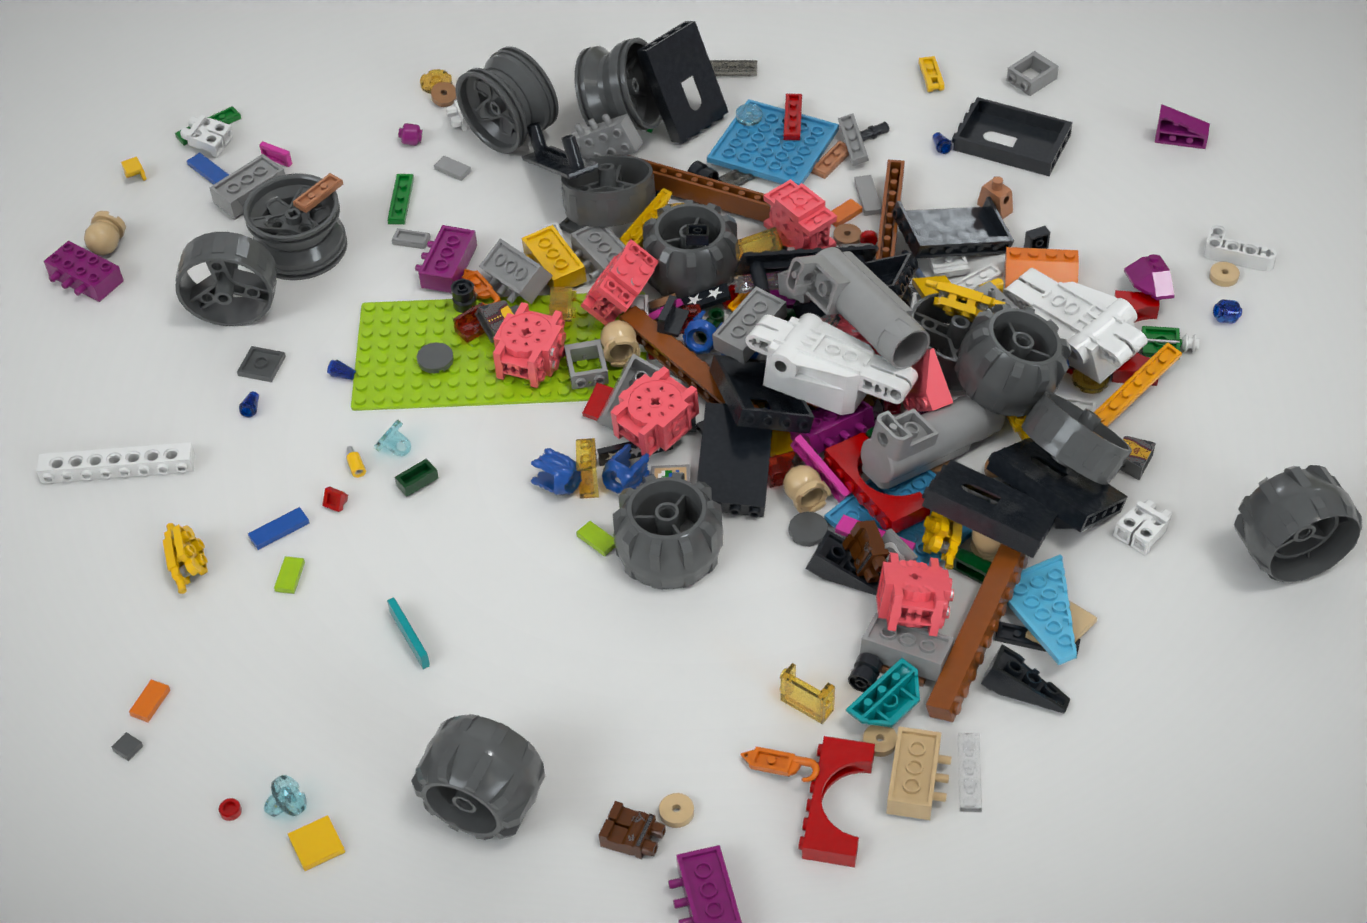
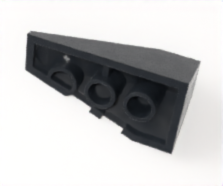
(837, 565)
(1014, 679)

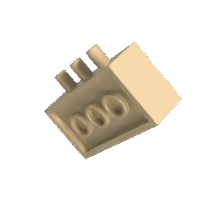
(916, 773)

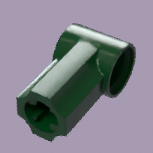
(715, 317)

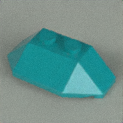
(888, 697)

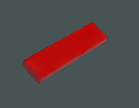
(792, 119)

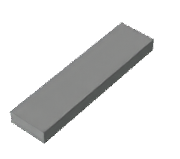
(853, 139)

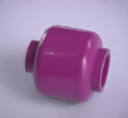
(410, 134)

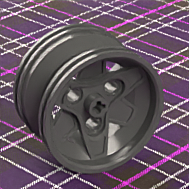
(615, 85)
(506, 99)
(298, 241)

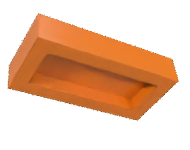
(846, 212)
(149, 700)

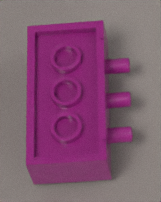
(446, 258)
(83, 271)
(833, 428)
(705, 887)

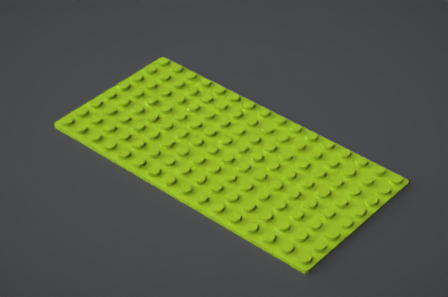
(396, 331)

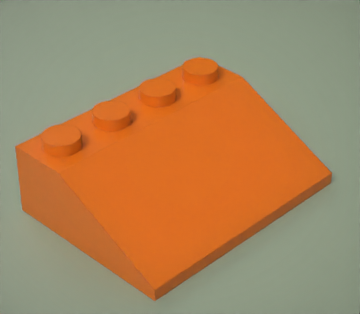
(1054, 263)

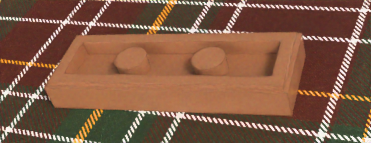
(831, 160)
(318, 193)

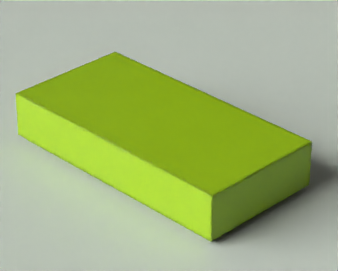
(596, 538)
(289, 575)

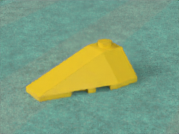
(635, 231)

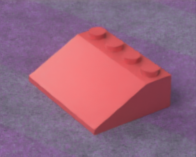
(930, 389)

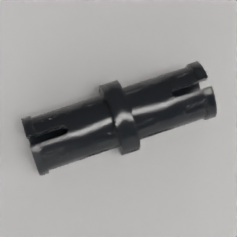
(874, 131)

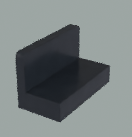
(672, 318)

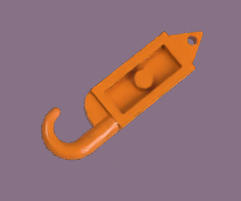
(481, 286)
(779, 762)

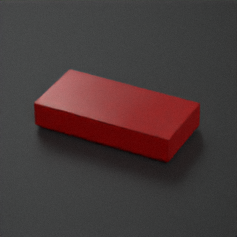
(597, 401)

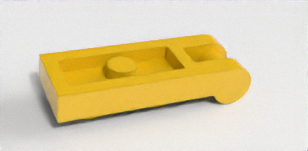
(931, 73)

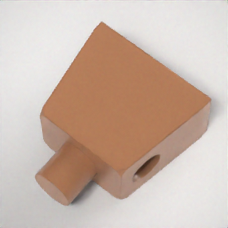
(1000, 195)

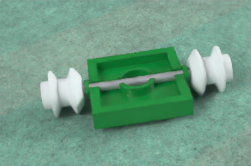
(1159, 336)

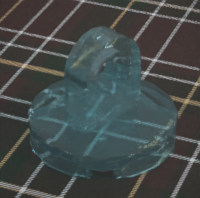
(391, 438)
(285, 797)

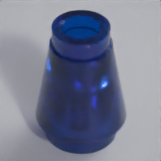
(942, 144)
(340, 370)
(249, 405)

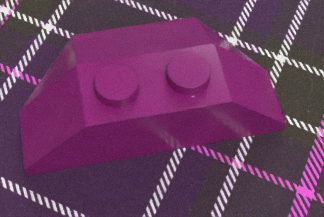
(1151, 277)

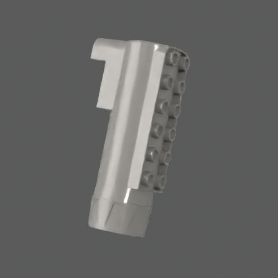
(849, 288)
(917, 442)

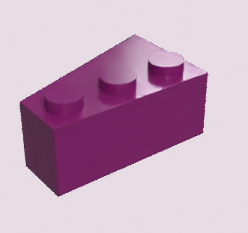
(1181, 129)

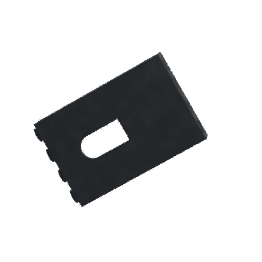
(669, 63)
(1038, 135)
(893, 271)
(744, 382)
(1072, 497)
(1015, 520)

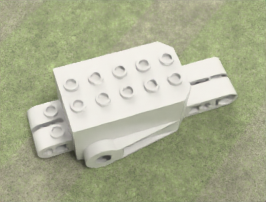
(1091, 321)
(825, 364)

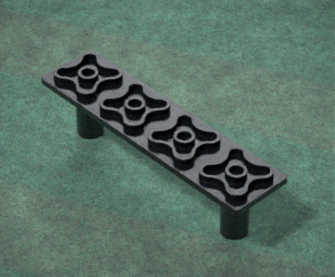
(563, 162)
(778, 261)

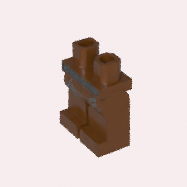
(866, 549)
(631, 831)

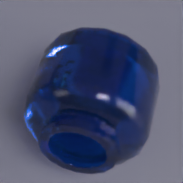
(1227, 311)

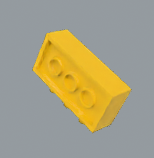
(555, 256)

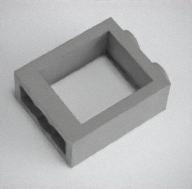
(1046, 68)
(586, 351)

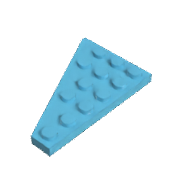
(1044, 608)

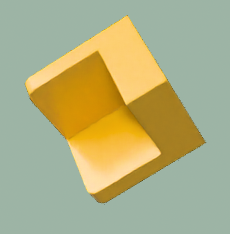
(133, 167)

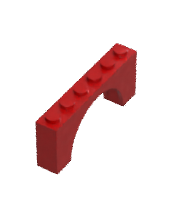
(1146, 308)
(889, 510)
(822, 839)

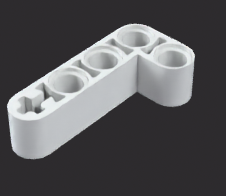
(1237, 252)

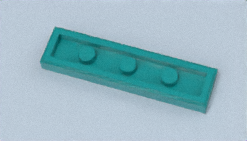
(408, 633)

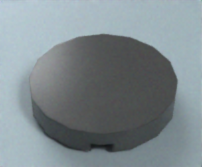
(435, 357)
(807, 528)

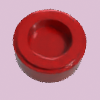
(868, 237)
(230, 809)

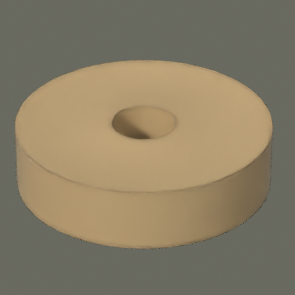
(1224, 274)
(887, 734)
(679, 818)

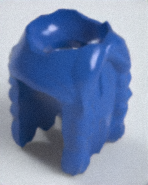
(699, 324)
(619, 466)
(559, 475)

